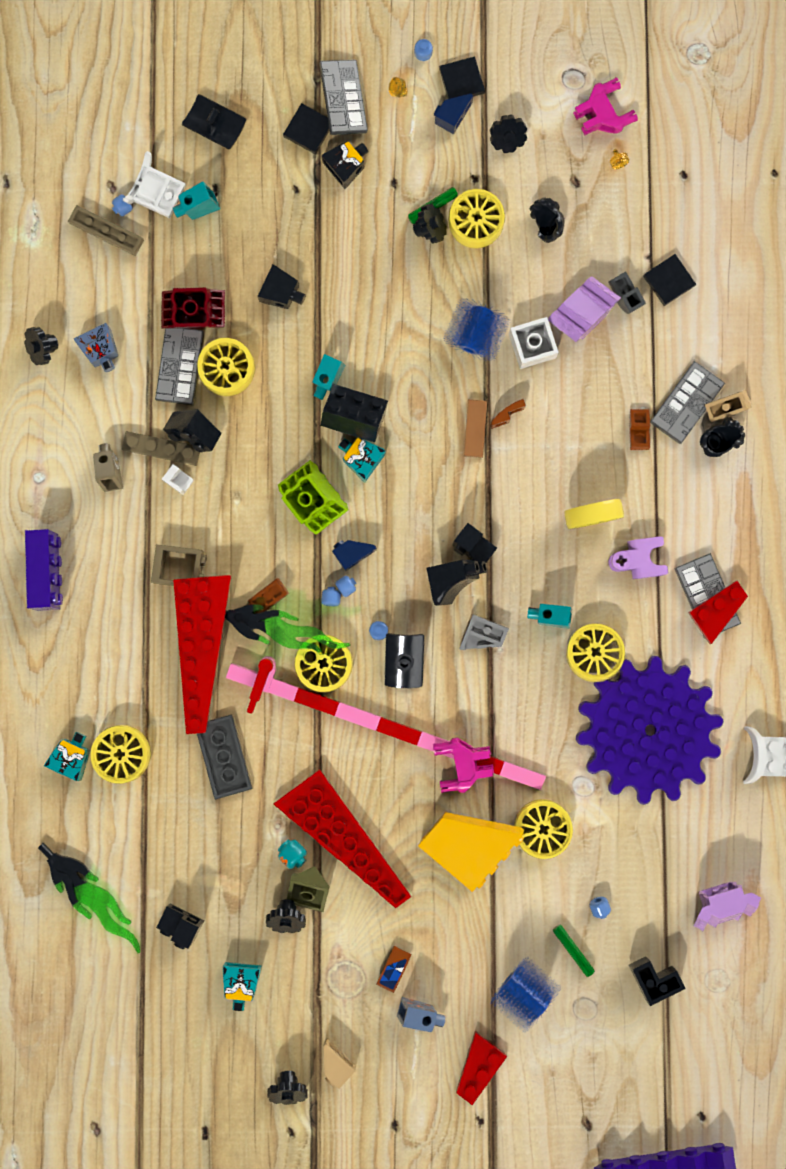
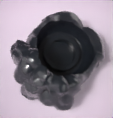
(548, 218)
(722, 438)

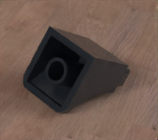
(450, 578)

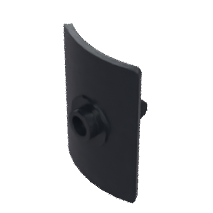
(214, 122)
(404, 660)

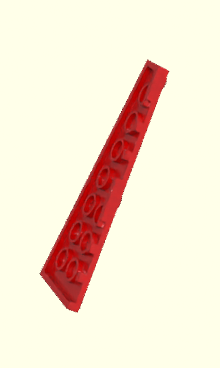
(200, 623)
(327, 819)

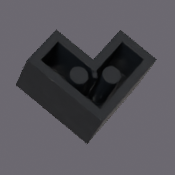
(194, 428)
(473, 545)
(180, 925)
(655, 985)

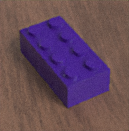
(42, 570)

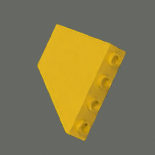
(470, 846)

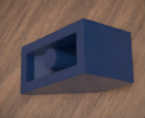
(452, 112)
(352, 552)

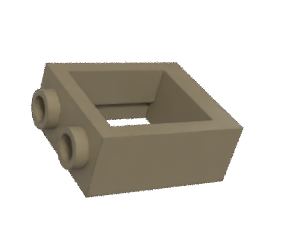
(159, 562)

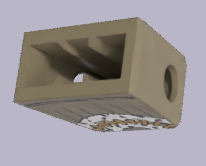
(107, 469)

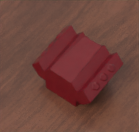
(193, 308)

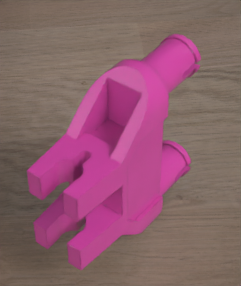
(602, 112)
(466, 764)

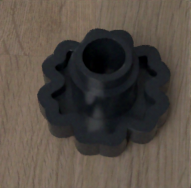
(508, 133)
(430, 224)
(39, 345)
(286, 918)
(287, 1090)

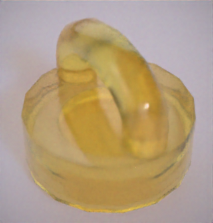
(397, 87)
(619, 159)

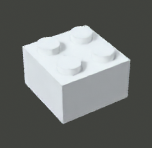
(533, 343)

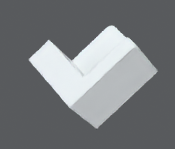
(177, 479)

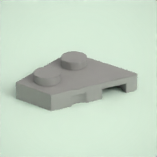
(483, 634)

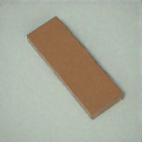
(475, 428)

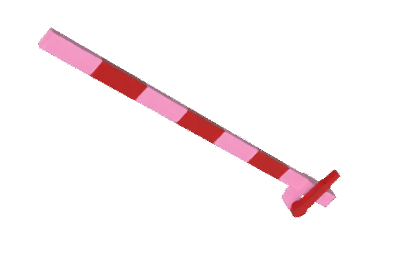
(265, 681)

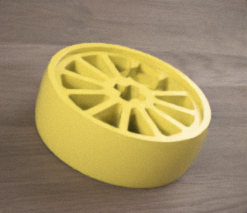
(456, 208)
(235, 387)
(594, 513)
(579, 635)
(300, 656)
(115, 748)
(564, 820)

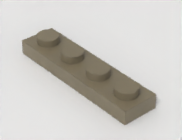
(105, 230)
(160, 448)

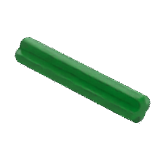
(438, 202)
(573, 950)

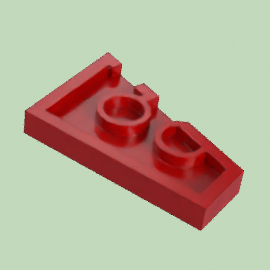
(718, 610)
(480, 1067)

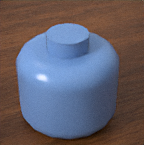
(423, 50)
(120, 206)
(346, 586)
(331, 597)
(378, 630)
(600, 907)

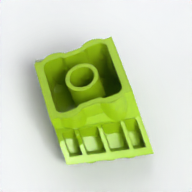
(312, 498)

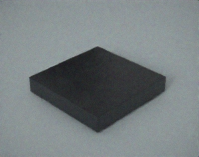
(462, 78)
(307, 129)
(669, 280)

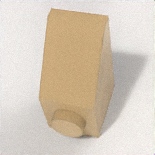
(728, 406)
(336, 1065)

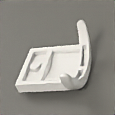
(155, 189)
(768, 756)

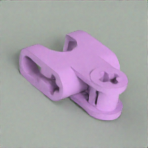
(638, 559)

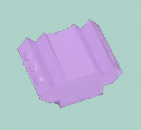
(584, 309)
(725, 904)

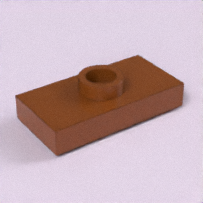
(269, 595)

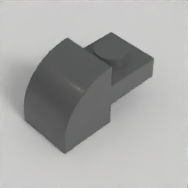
(630, 296)

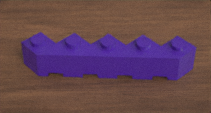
(704, 1157)

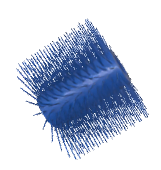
(476, 330)
(528, 994)

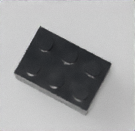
(354, 413)

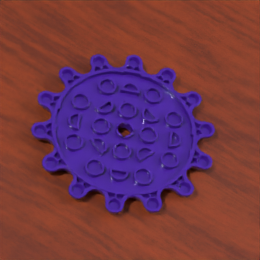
(620, 736)

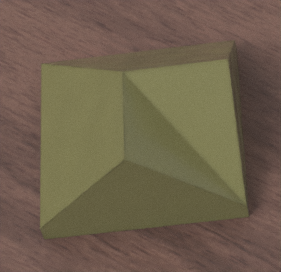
(308, 889)

